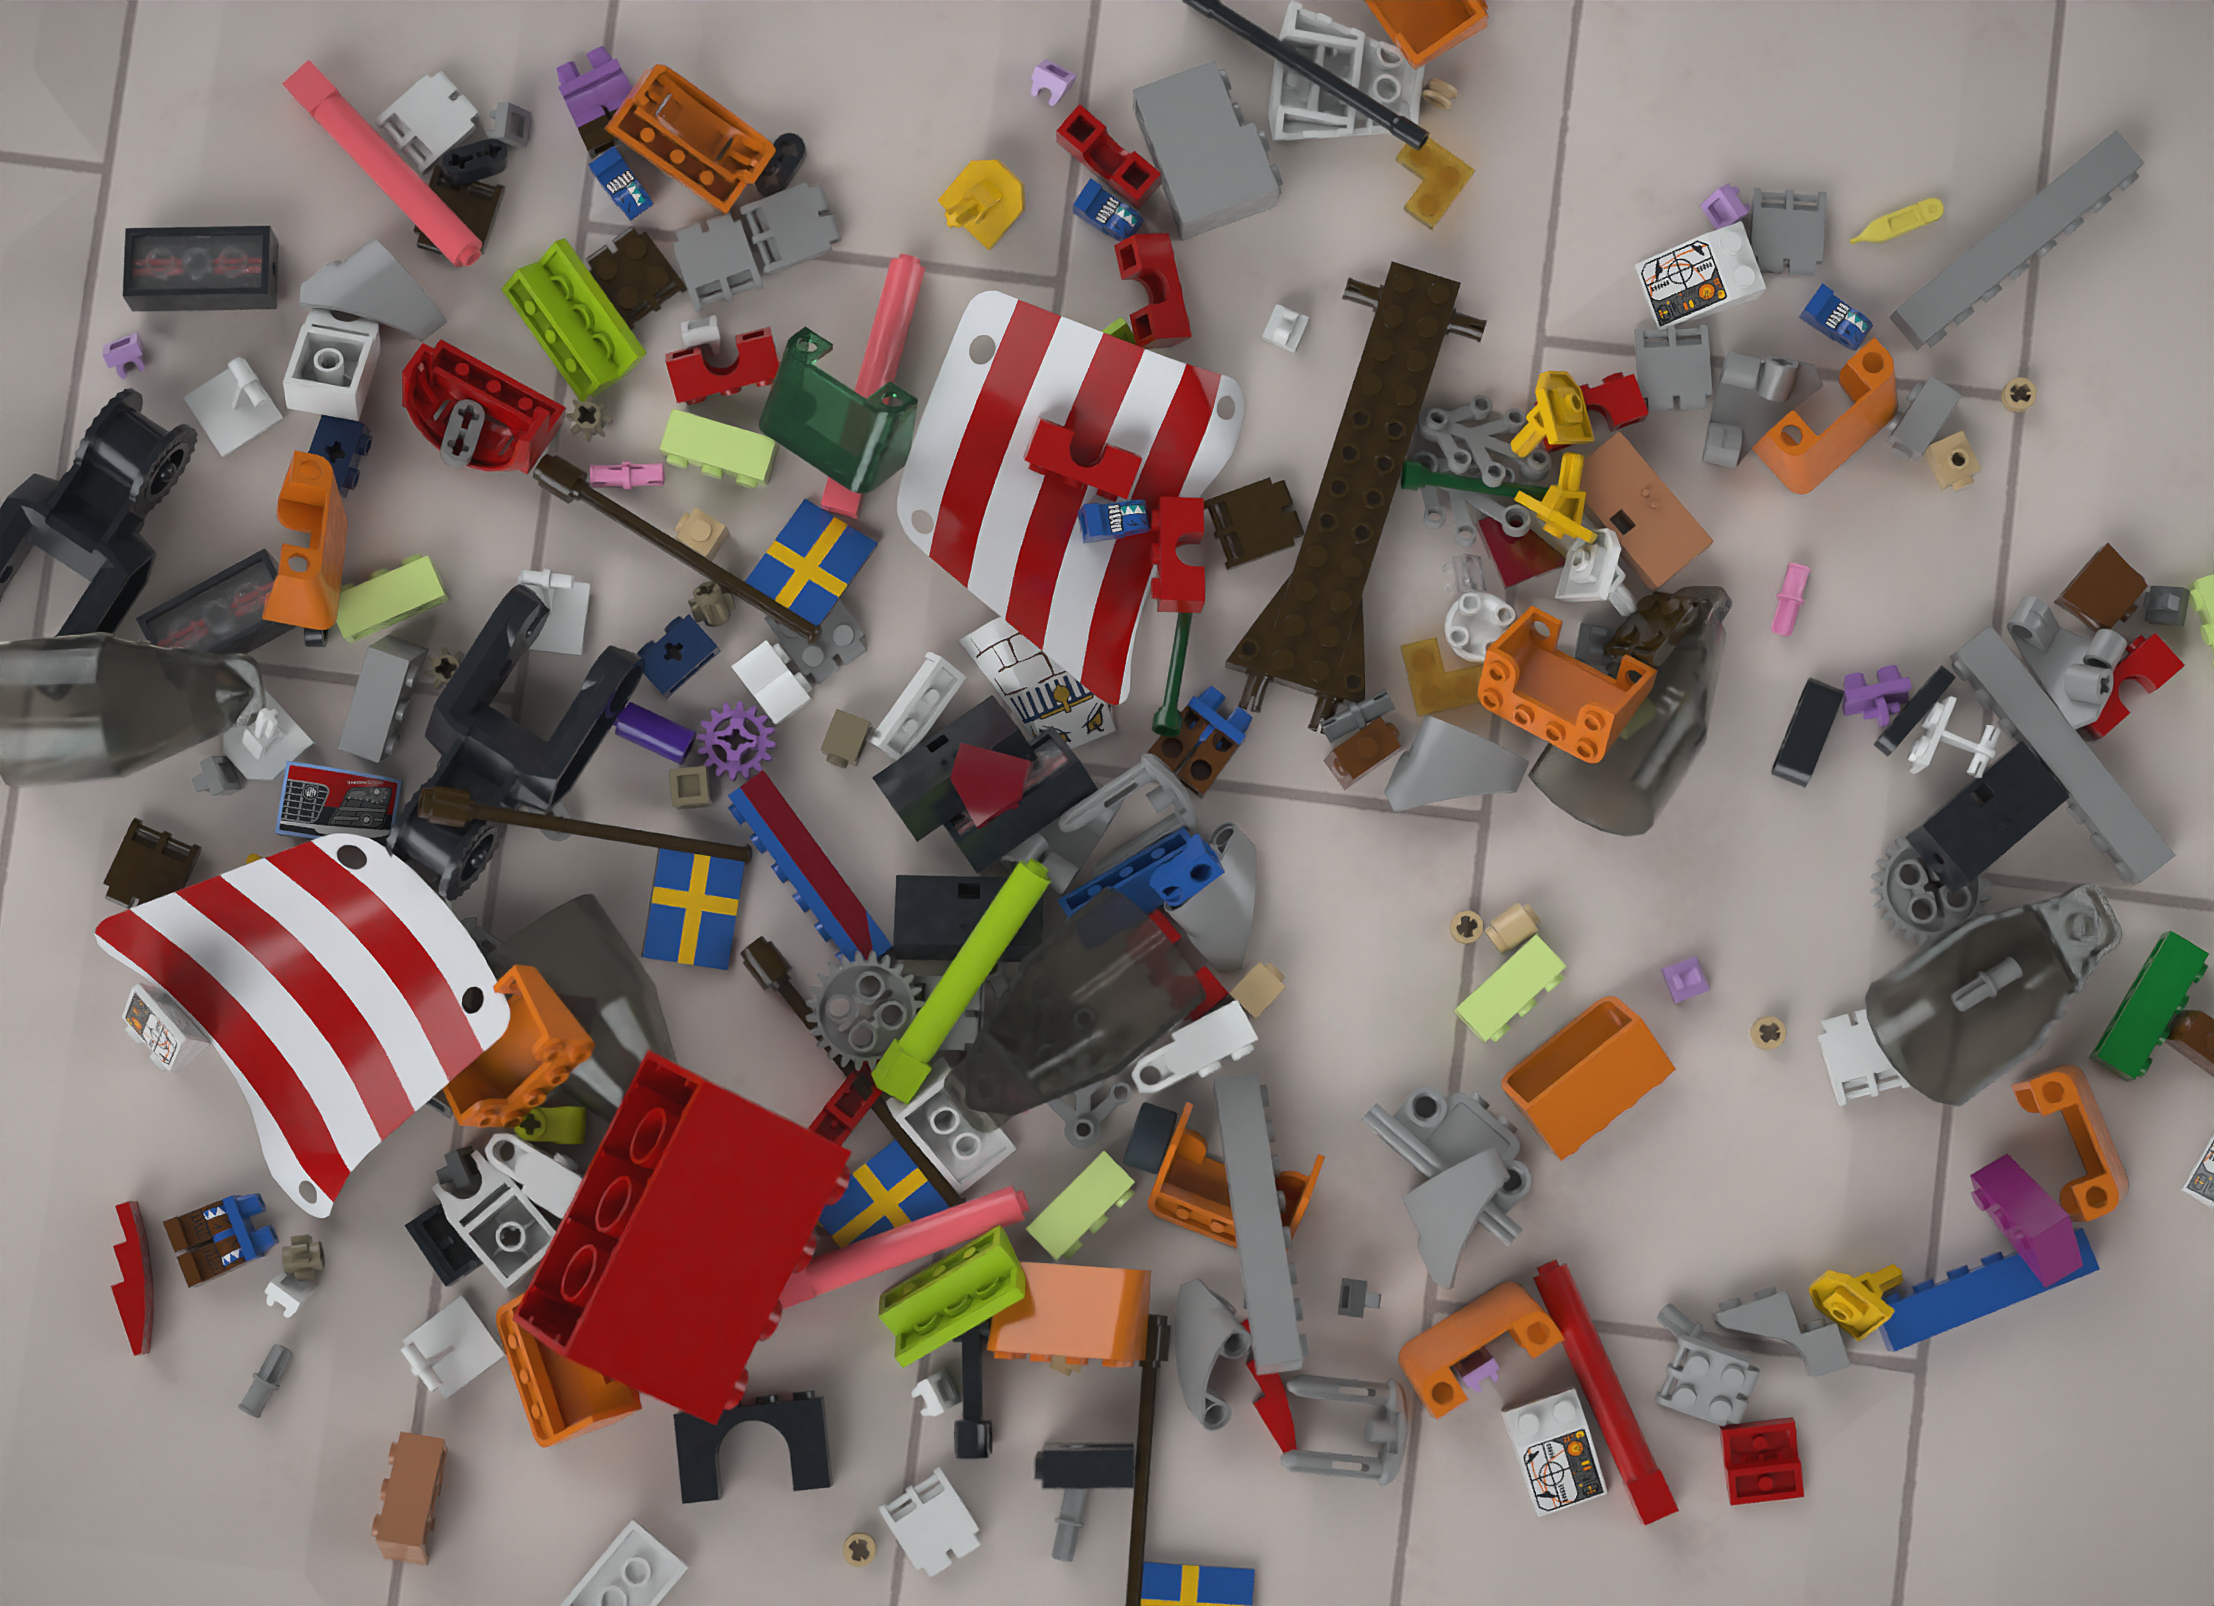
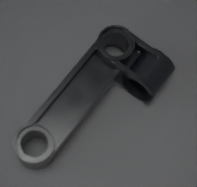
(973, 1433)

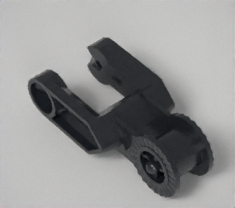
(98, 510)
(499, 757)

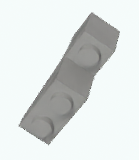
(1774, 1317)

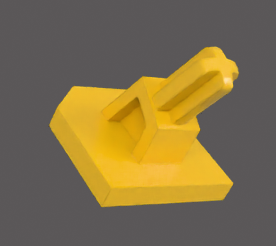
(984, 200)
(1558, 415)
(1563, 502)
(1856, 1301)

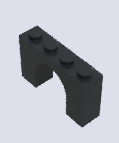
(799, 1422)
(1085, 1465)

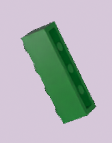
(2149, 1006)

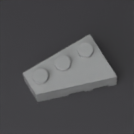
(382, 698)

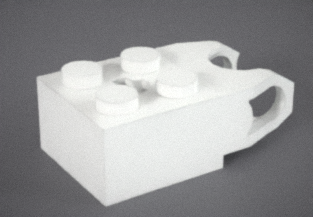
(332, 365)
(1200, 1048)
(544, 1177)
(490, 1215)

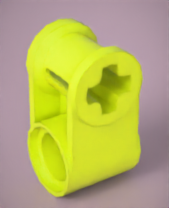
(558, 1125)

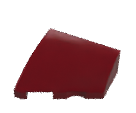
(1517, 557)

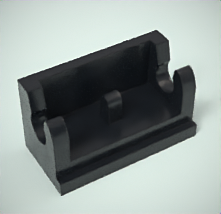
(443, 1246)

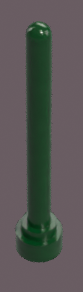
(1418, 476)
(1168, 720)

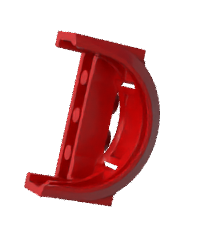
(453, 376)

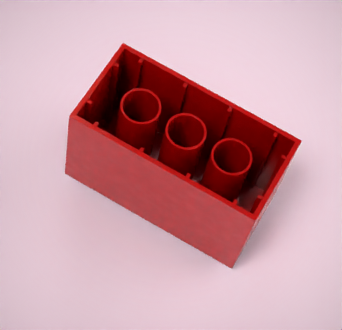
(683, 1239)

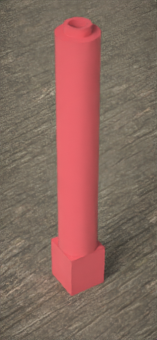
(383, 165)
(881, 357)
(905, 1244)

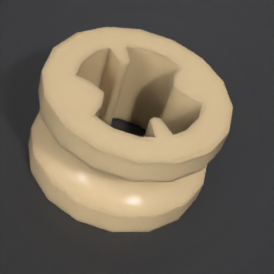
(1439, 94)
(2016, 384)
(1456, 921)
(1767, 1021)
(848, 1552)

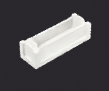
(917, 707)

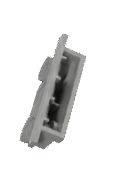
(1444, 1132)

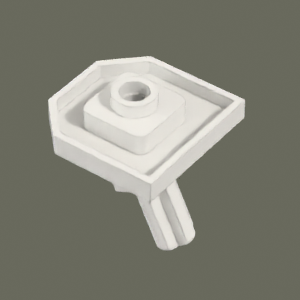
(1594, 575)
(267, 743)

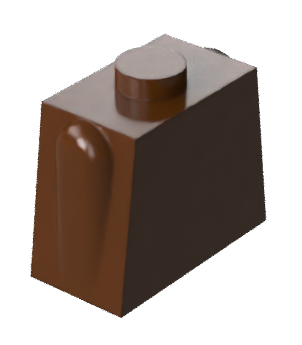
(2103, 590)
(1363, 752)
(2194, 1038)

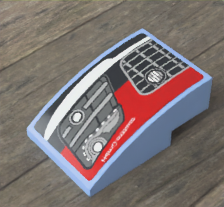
(334, 801)

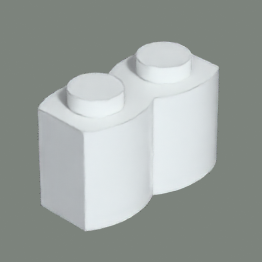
(772, 682)

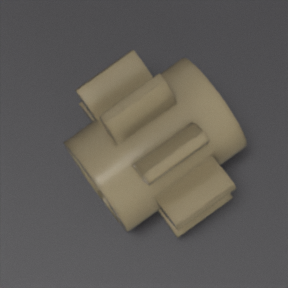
(593, 409)
(711, 604)
(440, 664)
(303, 1257)

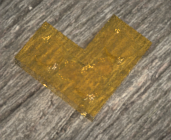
(1442, 179)
(1431, 686)

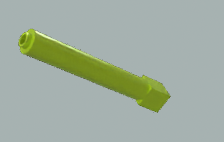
(908, 1059)

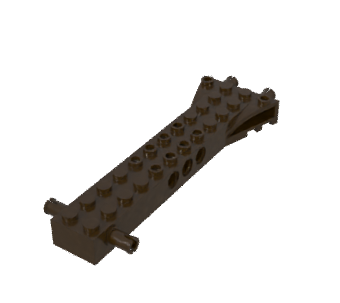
(1315, 623)

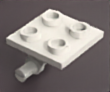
(233, 407)
(568, 610)
(1935, 722)
(451, 1348)

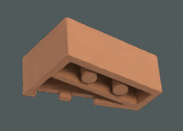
(410, 1497)

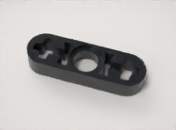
(1914, 710)

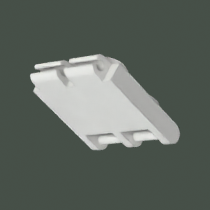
(430, 120)
(1855, 1058)
(932, 1524)

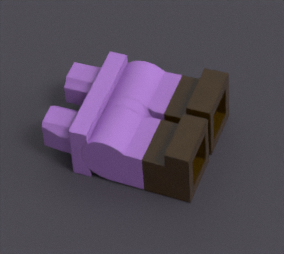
(591, 95)

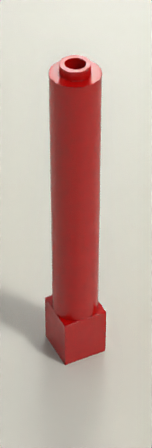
(1604, 1393)

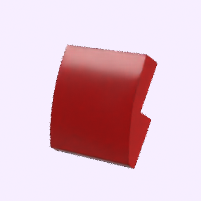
(1761, 1461)

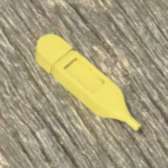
(1901, 222)

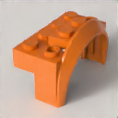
(690, 136)

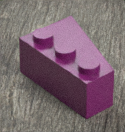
(2027, 1219)

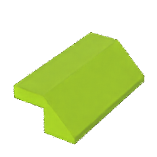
(574, 321)
(952, 1295)

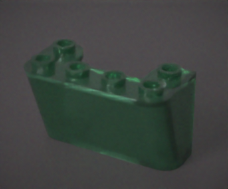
(833, 426)

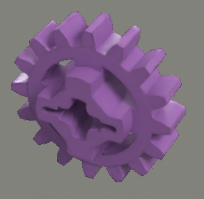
(738, 725)

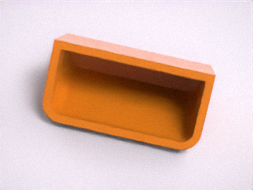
(1587, 1075)

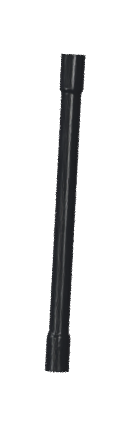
(1397, 125)

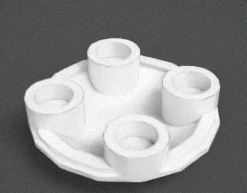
(1476, 624)

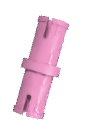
(627, 475)

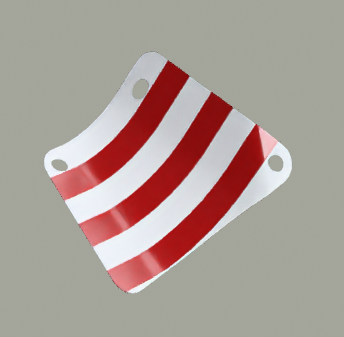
(1019, 532)
(320, 995)

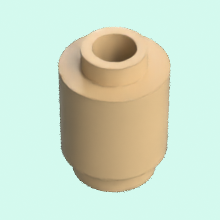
(1513, 927)

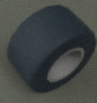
(1150, 1138)

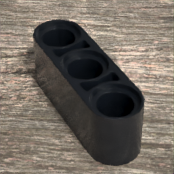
(1807, 732)

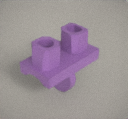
(1877, 699)

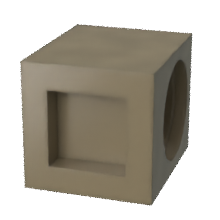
(845, 739)
(690, 788)

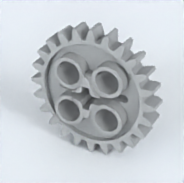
(1899, 897)
(844, 984)

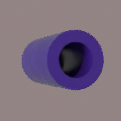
(655, 733)

